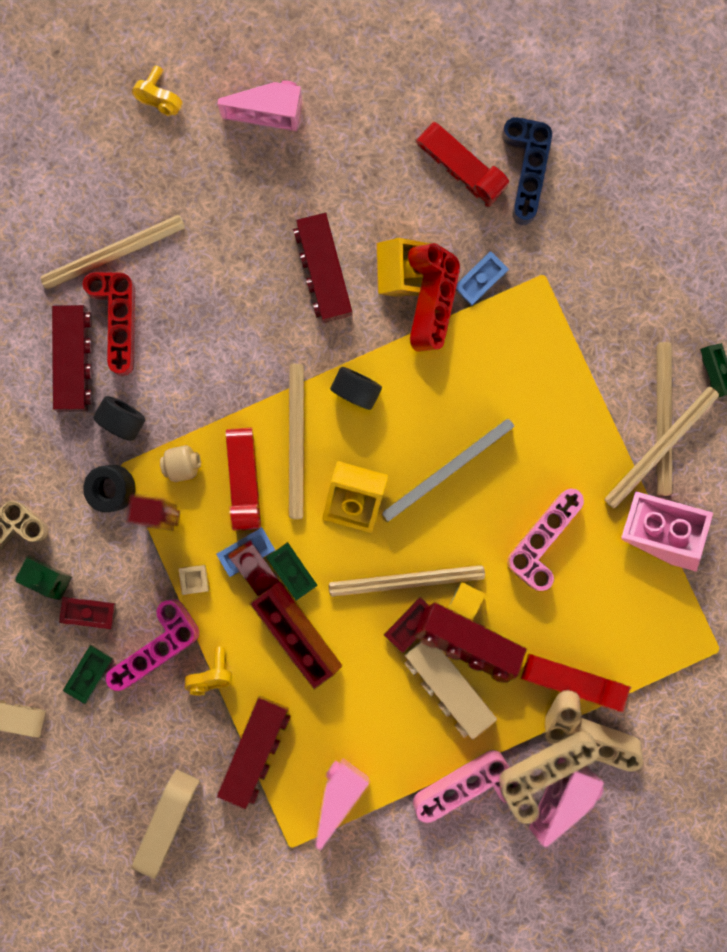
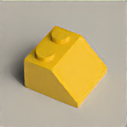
(393, 268)
(354, 497)

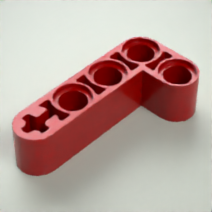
(462, 164)
(436, 295)
(115, 324)
(243, 479)
(584, 684)

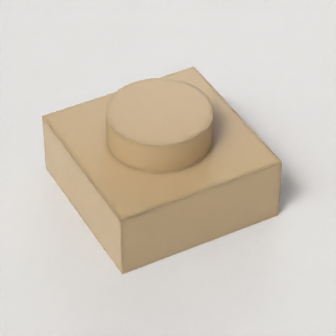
(193, 579)

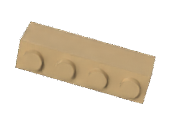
(452, 689)

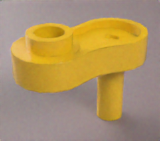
(149, 94)
(211, 679)

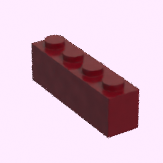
(324, 268)
(70, 358)
(153, 513)
(296, 635)
(470, 642)
(252, 753)

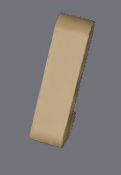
(21, 525)
(21, 719)
(614, 746)
(551, 772)
(165, 823)

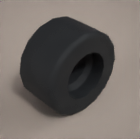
(356, 388)
(119, 418)
(94, 488)

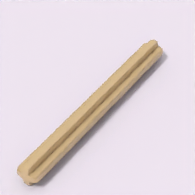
(112, 252)
(664, 415)
(296, 438)
(663, 445)
(406, 580)

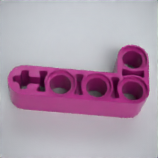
(151, 651)

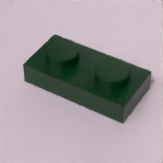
(715, 361)
(292, 571)
(88, 674)

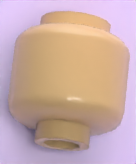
(180, 463)

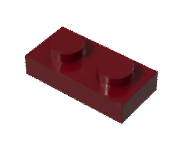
(253, 568)
(87, 613)
(403, 630)

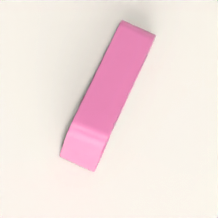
(549, 535)
(463, 791)

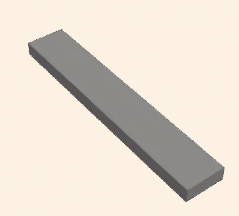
(447, 470)

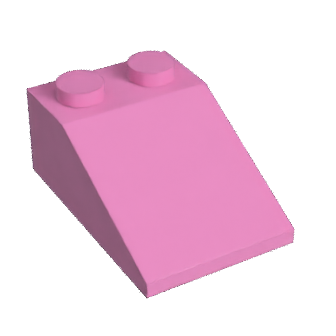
(267, 105)
(667, 530)
(342, 790)
(565, 803)

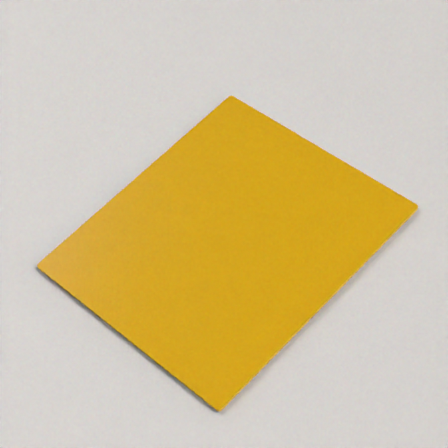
(608, 601)

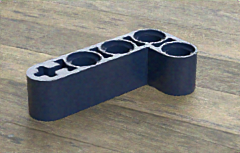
(528, 173)

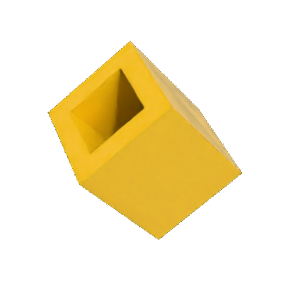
(466, 600)

